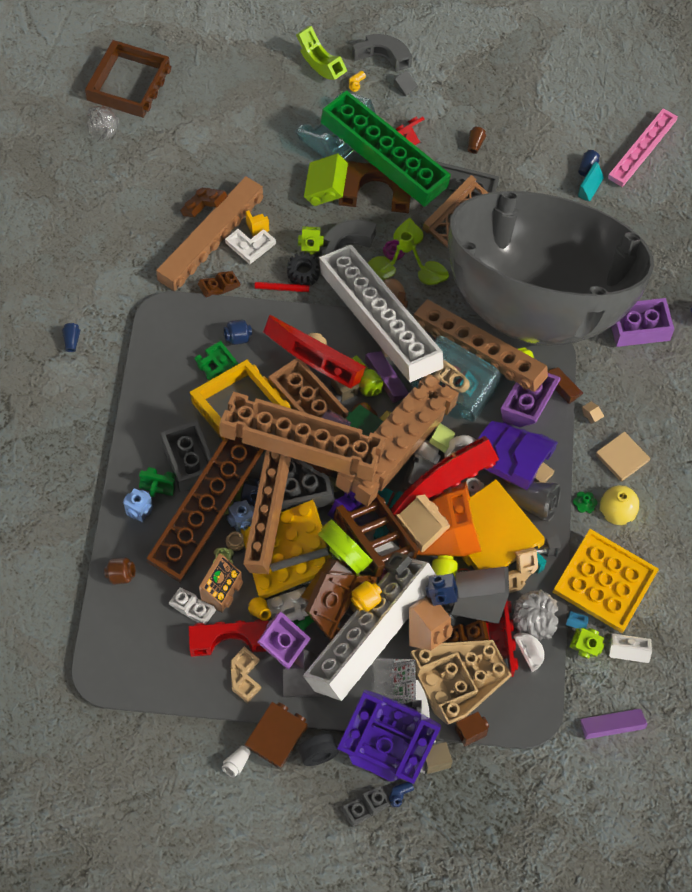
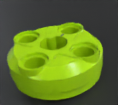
(344, 547)

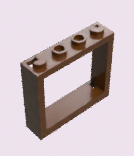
(119, 49)

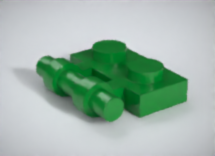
(220, 357)

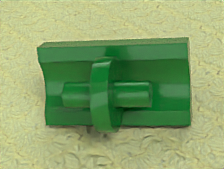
(157, 483)

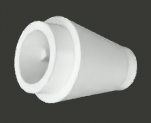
(235, 762)

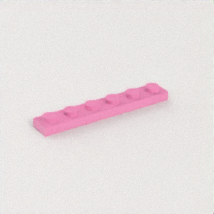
(642, 147)

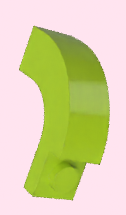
(317, 57)

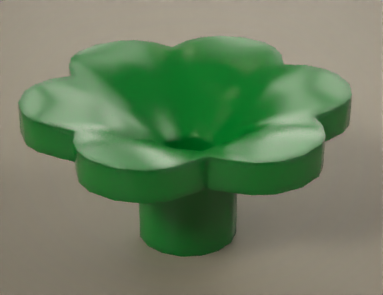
(585, 502)

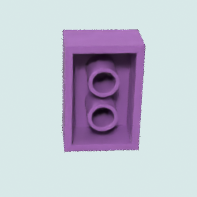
(645, 323)

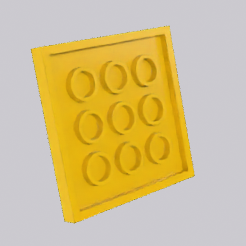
(295, 536)
(605, 581)

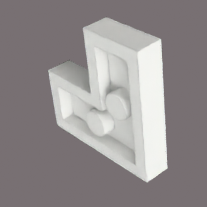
(250, 248)

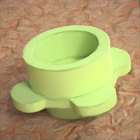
(228, 553)

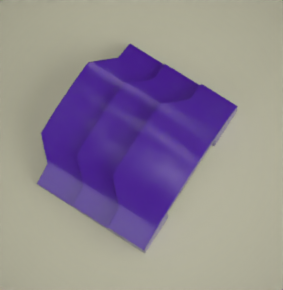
(518, 452)
(388, 737)

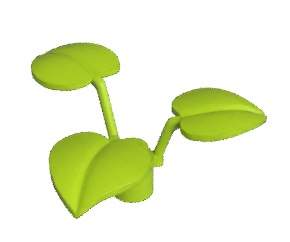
(408, 236)

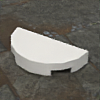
(531, 650)

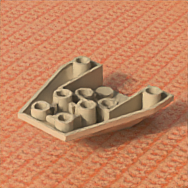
(459, 676)

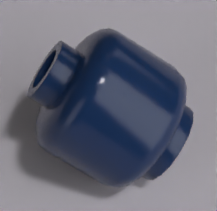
(237, 332)

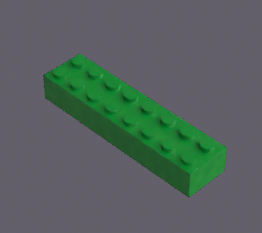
(385, 148)

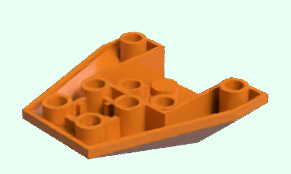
(462, 536)

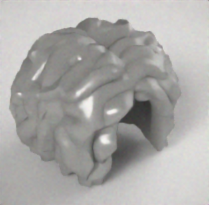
(535, 614)

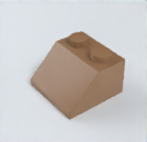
(428, 625)

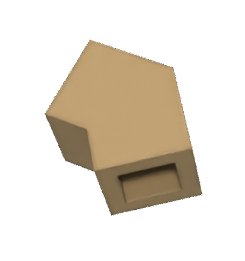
(592, 412)

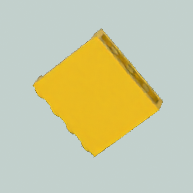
(500, 528)

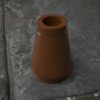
(476, 138)

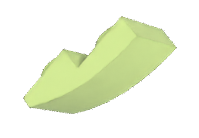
(441, 437)

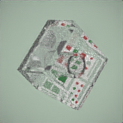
(395, 679)

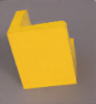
(257, 223)

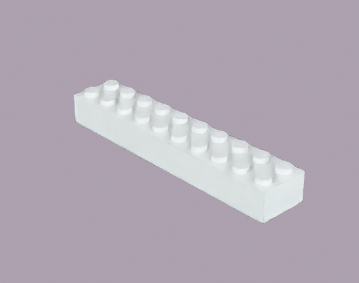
(381, 313)

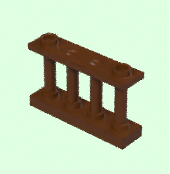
(346, 522)

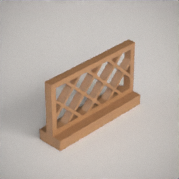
(448, 208)

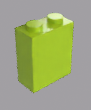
(325, 179)

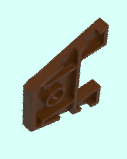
(331, 599)

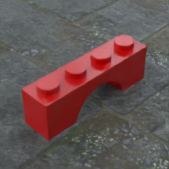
(205, 637)

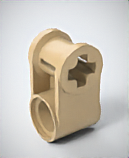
(450, 375)

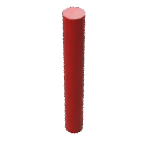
(282, 287)

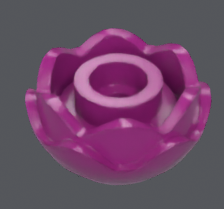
(388, 250)

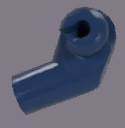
(398, 792)

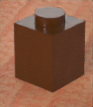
(472, 728)

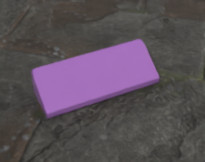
(391, 382)
(613, 723)

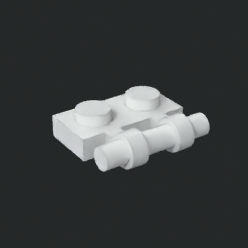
(289, 604)

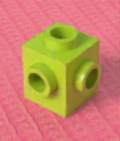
(310, 233)
(587, 642)

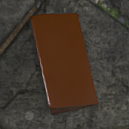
(566, 387)

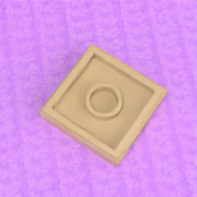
(622, 456)

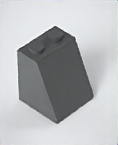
(481, 594)

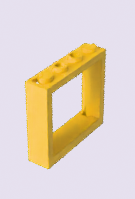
(244, 369)

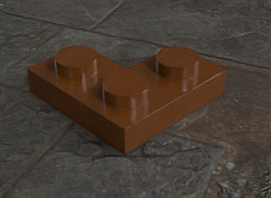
(203, 198)

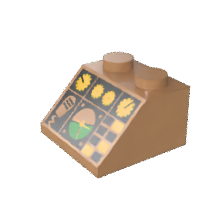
(220, 583)

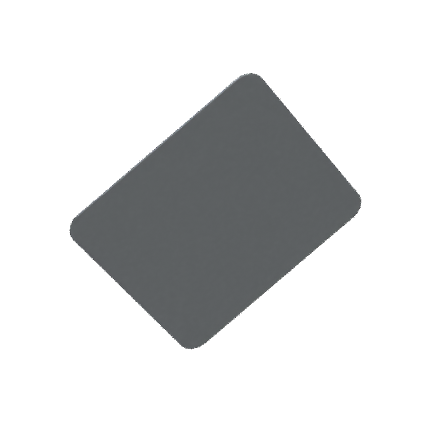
(136, 645)

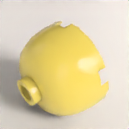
(619, 505)

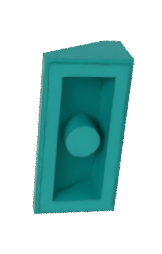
(591, 182)

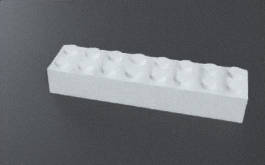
(368, 632)

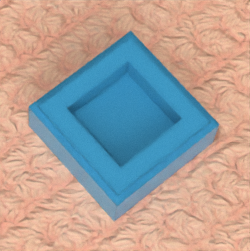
(577, 620)

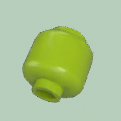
(370, 383)

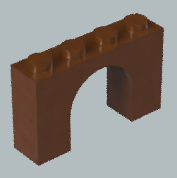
(362, 173)

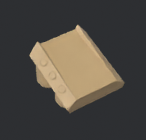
(423, 522)

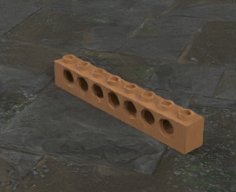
(496, 352)

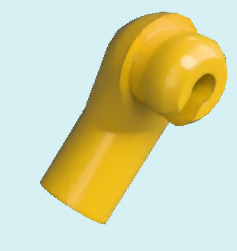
(354, 81)

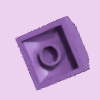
(283, 640)

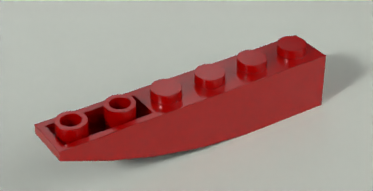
(315, 353)
(450, 472)

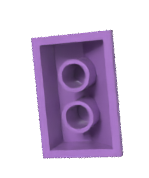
(525, 406)

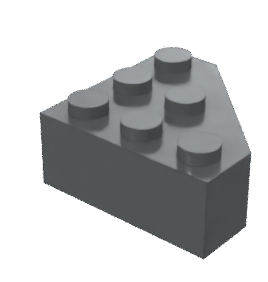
(306, 484)

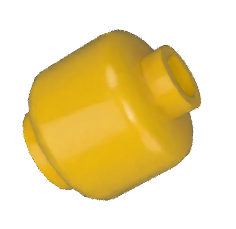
(366, 596)

